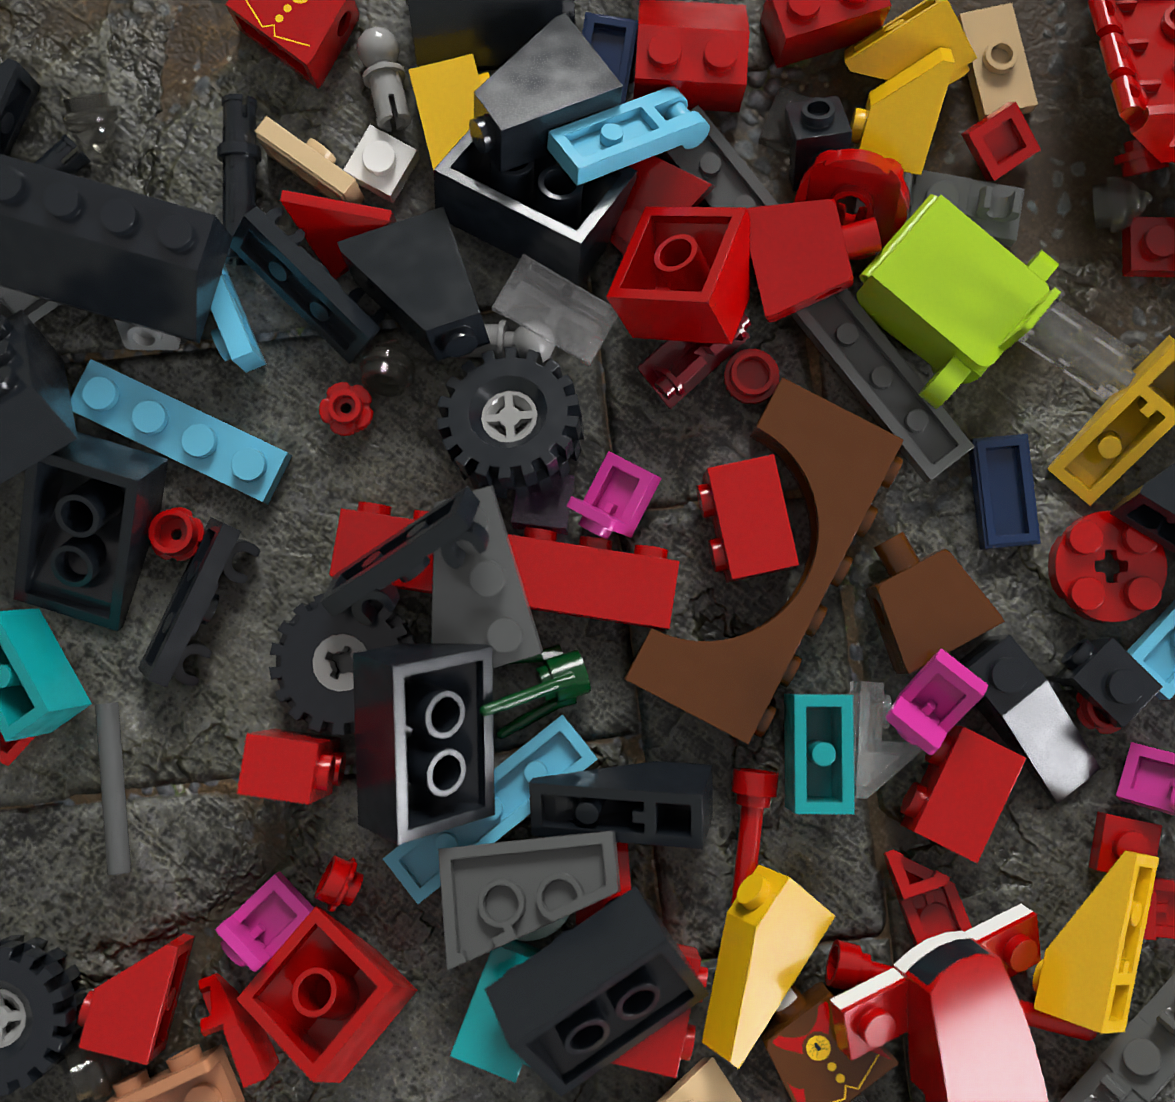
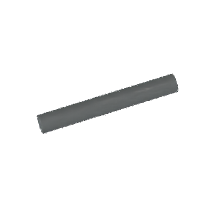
(113, 788)

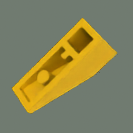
(1121, 428)
(760, 955)
(1096, 955)

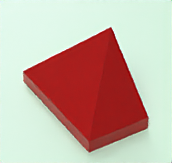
(331, 221)

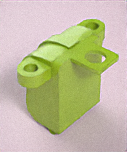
(953, 294)

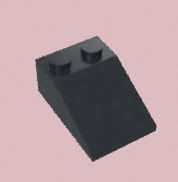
(87, 529)

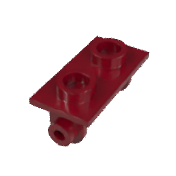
(682, 365)

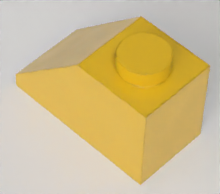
(910, 39)
(446, 101)
(905, 112)

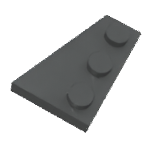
(485, 595)
(520, 886)

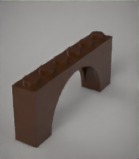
(839, 470)

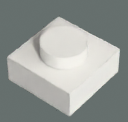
(382, 163)

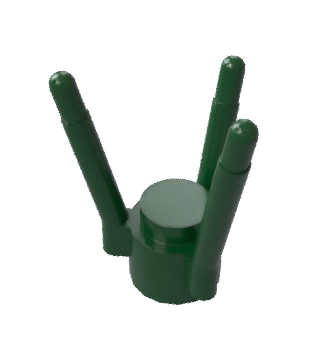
(558, 682)

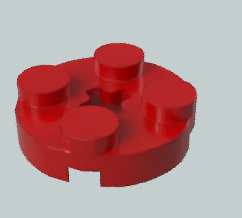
(865, 176)
(1133, 588)

